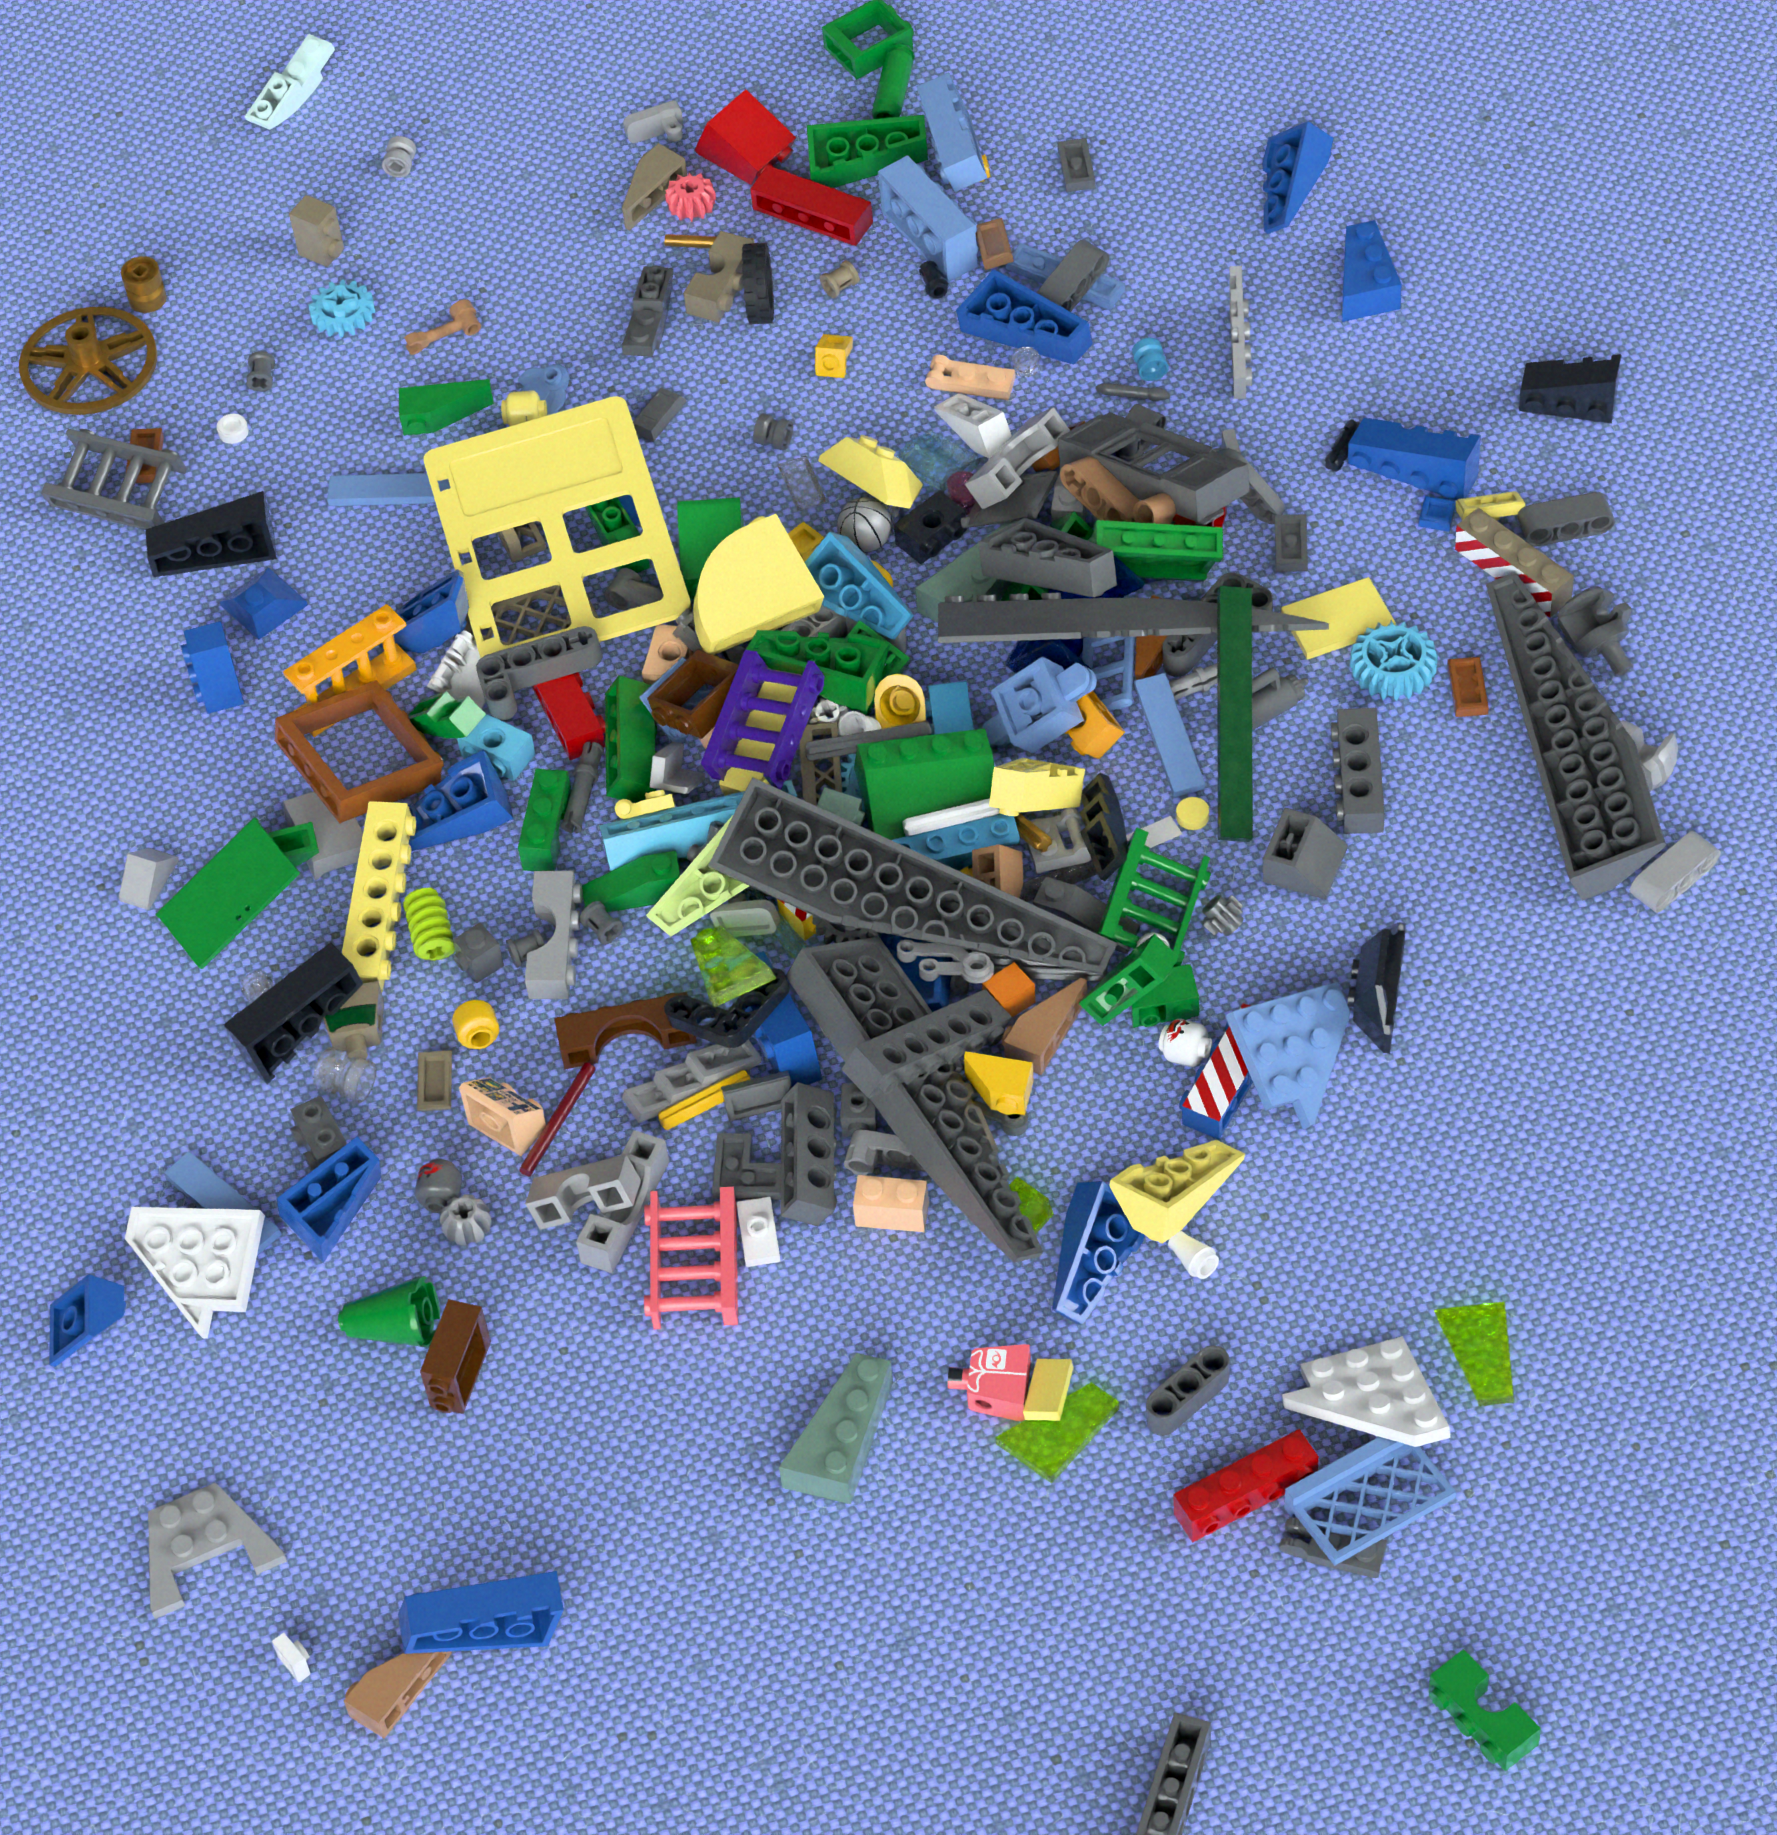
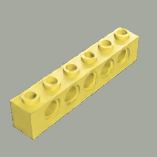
(381, 822)

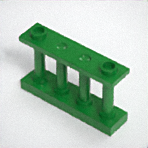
(1129, 879)

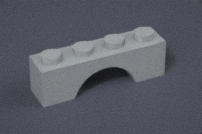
(1002, 471)
(550, 967)
(608, 1234)

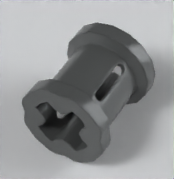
(260, 371)
(601, 922)
(519, 948)

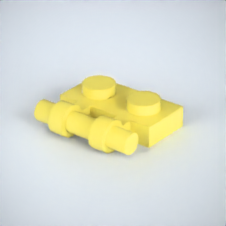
(654, 802)

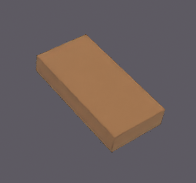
(993, 244)

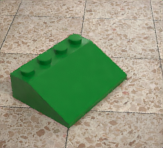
(922, 776)

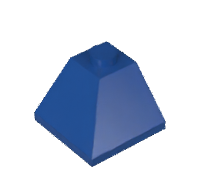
(263, 603)
(83, 1315)

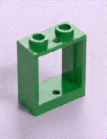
(838, 36)

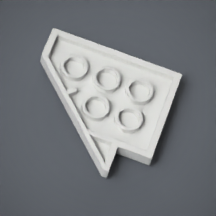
(199, 1256)
(1373, 1392)

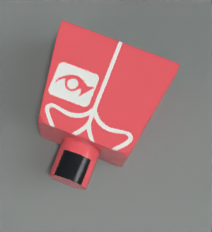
(995, 1380)

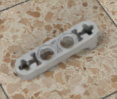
(876, 1147)

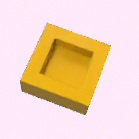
(805, 539)

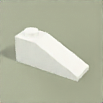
(976, 423)

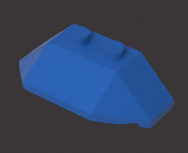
(434, 615)

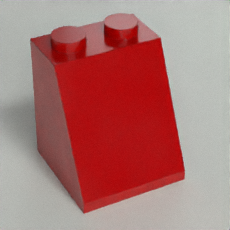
(745, 139)

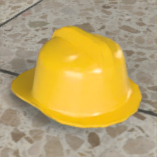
(899, 701)

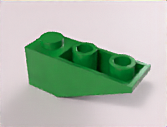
(613, 526)

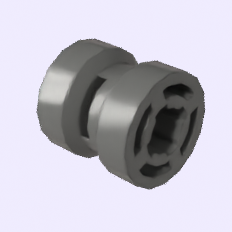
(773, 431)

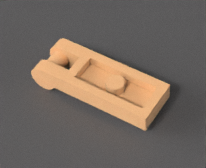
(970, 378)

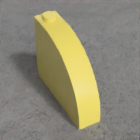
(752, 585)

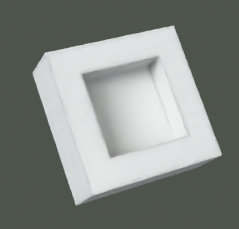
(292, 1656)

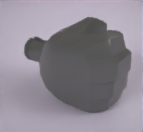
(1595, 631)

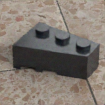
(1572, 389)

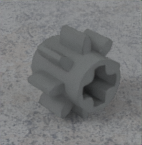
(1222, 915)

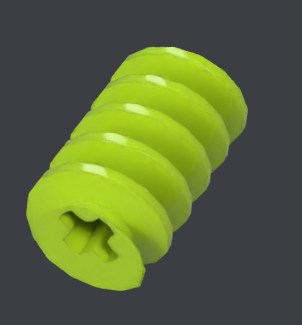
(428, 924)

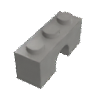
(558, 1195)

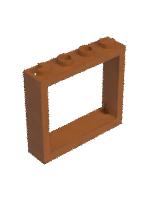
(390, 788)

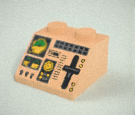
(502, 1113)

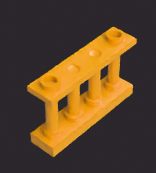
(354, 644)

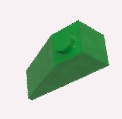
(439, 405)
(635, 883)
(1130, 980)

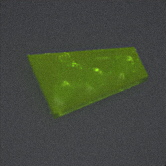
(1482, 1349)
(1052, 1444)

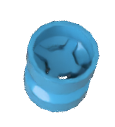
(1150, 359)

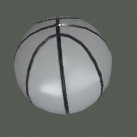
(865, 523)

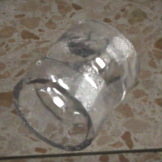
(346, 1075)

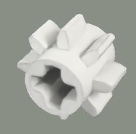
(825, 709)

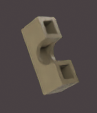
(713, 294)

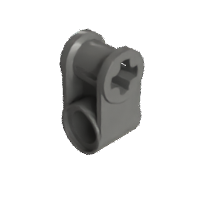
(1139, 414)

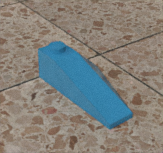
(856, 586)

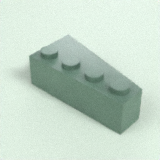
(959, 578)
(839, 1436)

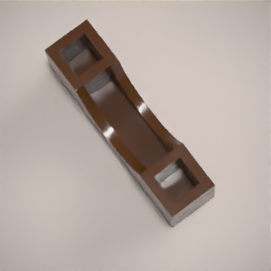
(587, 1033)

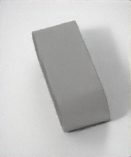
(1674, 871)

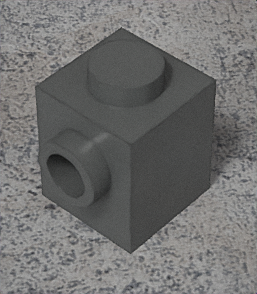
(477, 953)
(856, 1111)

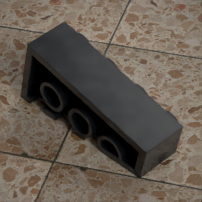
(213, 538)
(292, 1010)

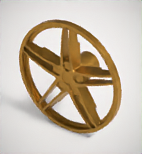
(87, 357)

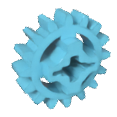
(342, 308)

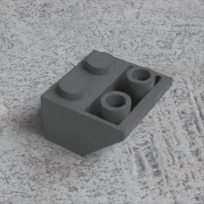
(1303, 855)

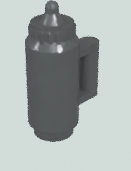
(1274, 695)

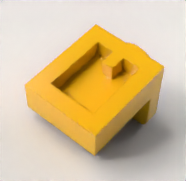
(832, 355)

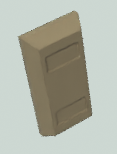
(434, 1081)

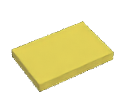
(1347, 611)

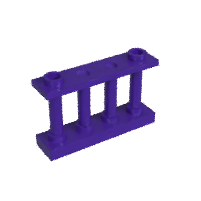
(736, 709)

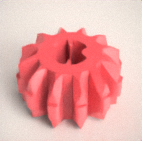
(690, 196)

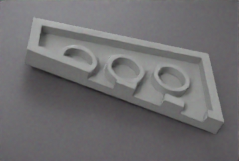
(1239, 333)

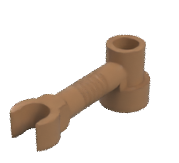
(463, 319)

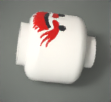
(1185, 1042)

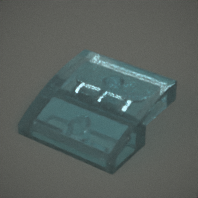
(936, 459)

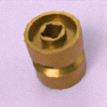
(143, 284)

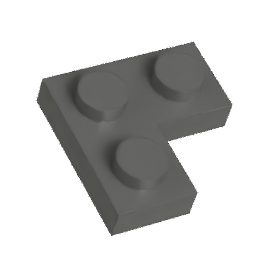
(735, 1169)

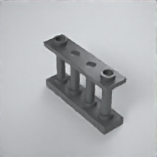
(117, 508)

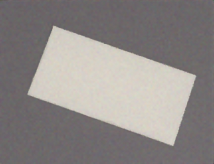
(1160, 832)

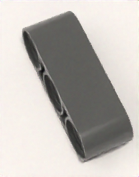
(1075, 275)
(1566, 519)
(1182, 1404)

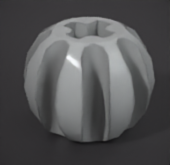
(465, 1220)

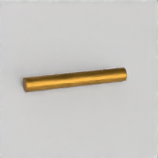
(689, 241)

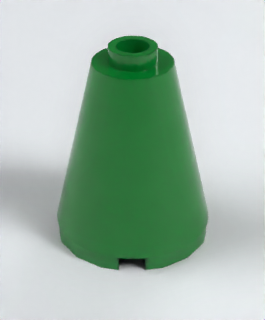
(394, 1314)

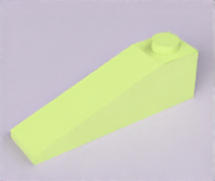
(695, 891)

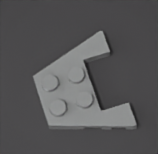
(196, 1531)

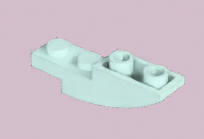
(292, 88)

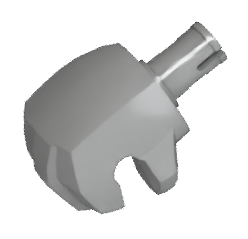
(1656, 761)

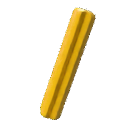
(698, 1102)

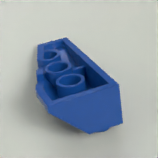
(1092, 1249)

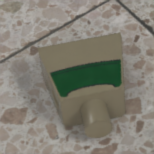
(358, 1021)

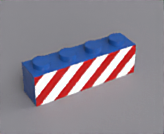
(1217, 1088)

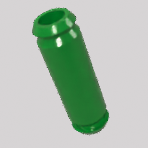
(893, 81)

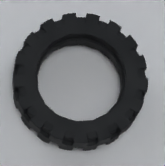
(757, 283)

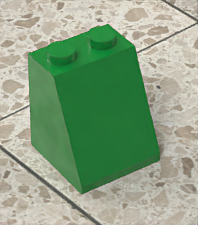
(700, 530)

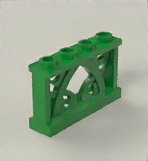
(1162, 549)

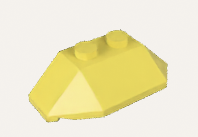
(873, 470)

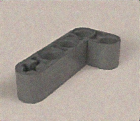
(1196, 645)
(533, 664)

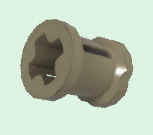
(839, 279)

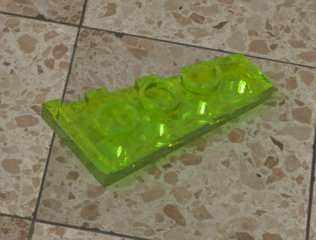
(727, 965)

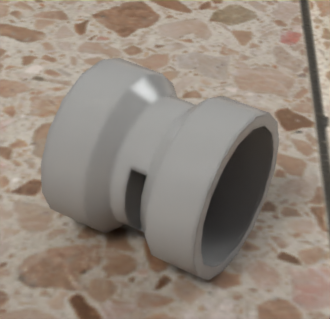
(399, 156)

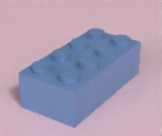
(928, 218)

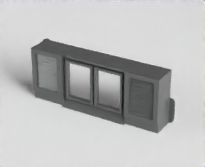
(1197, 485)

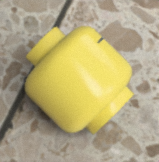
(522, 407)

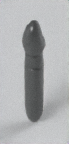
(1152, 394)

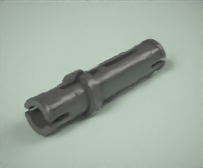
(585, 776)

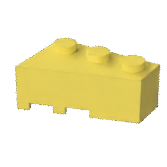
(1035, 786)

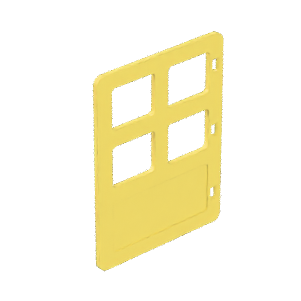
(539, 475)

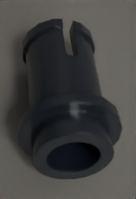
(936, 285)

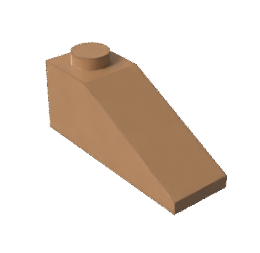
(999, 868)
(1043, 1027)
(391, 1689)

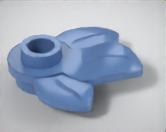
(550, 390)

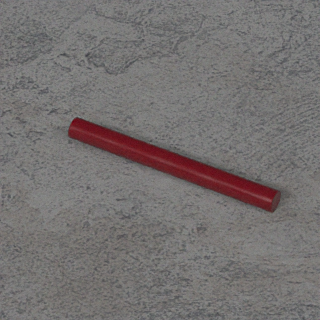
(557, 1119)

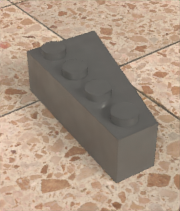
(1047, 559)

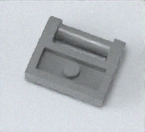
(1056, 855)

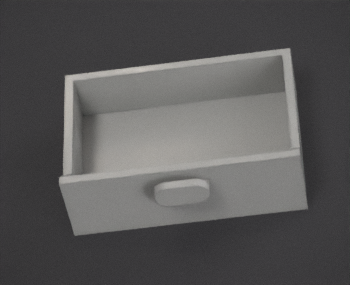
(337, 843)

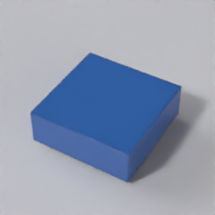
(1437, 513)

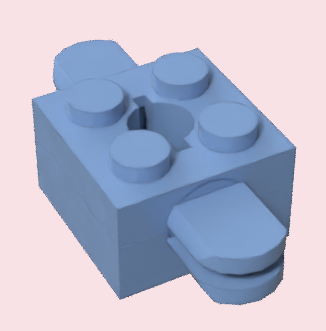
(1033, 690)

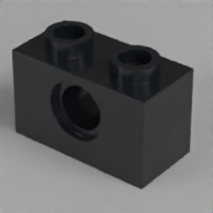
(929, 527)

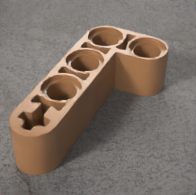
(1110, 498)

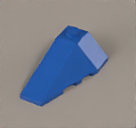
(1292, 168)
(461, 805)

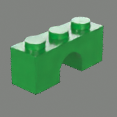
(546, 806)
(1501, 1735)

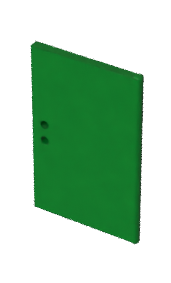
(240, 876)

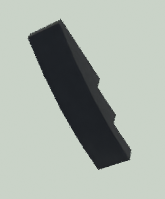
(1104, 826)

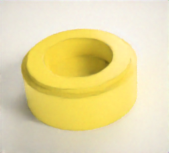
(1192, 813)

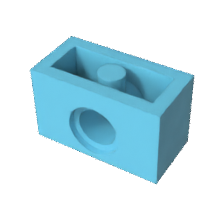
(505, 745)

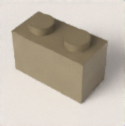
(316, 230)

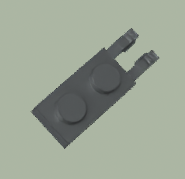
(1365, 1563)

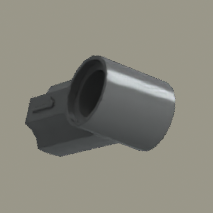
(630, 591)

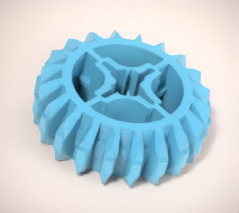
(1393, 654)

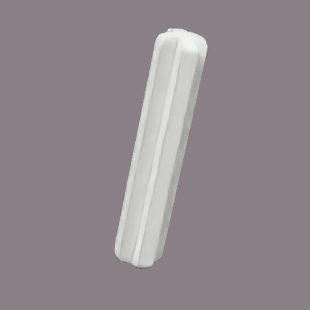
(948, 817)

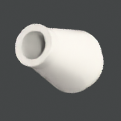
(1194, 1255)

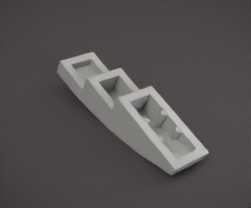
(680, 1081)

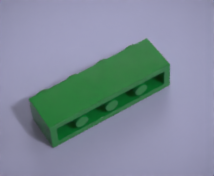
(628, 741)

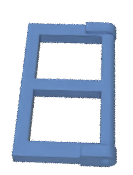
(1126, 666)

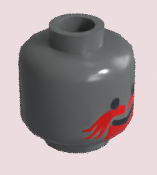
(437, 1184)

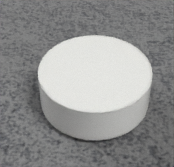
(232, 428)

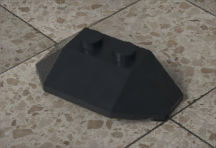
(1378, 985)

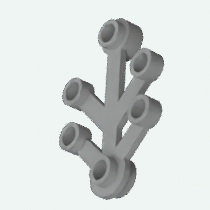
(973, 966)

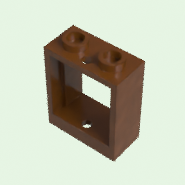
(683, 684)
(455, 1357)

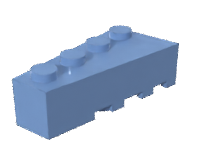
(951, 133)

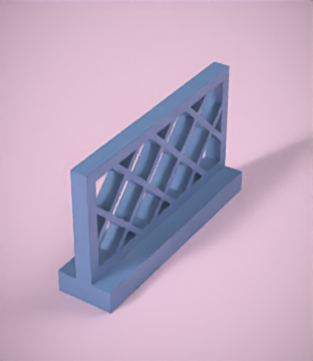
(1345, 1475)

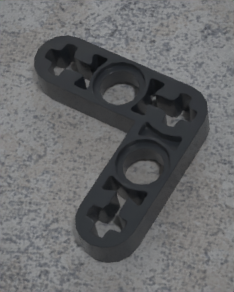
(732, 1026)

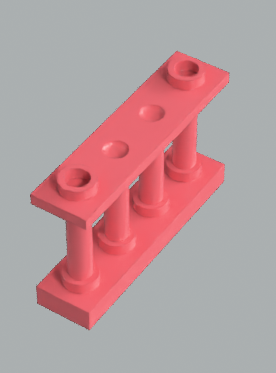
(722, 1271)

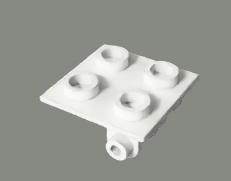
(458, 670)

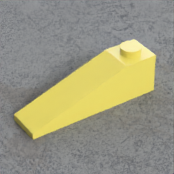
(1171, 1191)

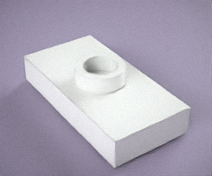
(758, 1231)

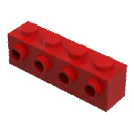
(1244, 1485)

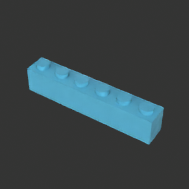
(668, 829)

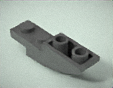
(649, 312)

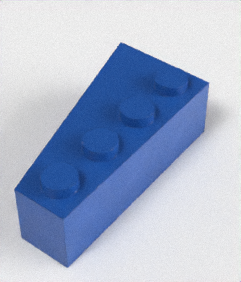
(1417, 457)

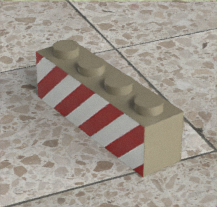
(1504, 552)

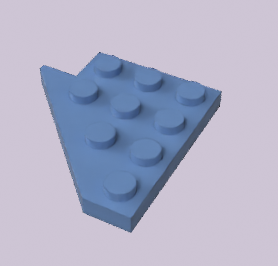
(1292, 1047)

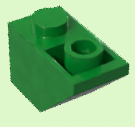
(1170, 1000)

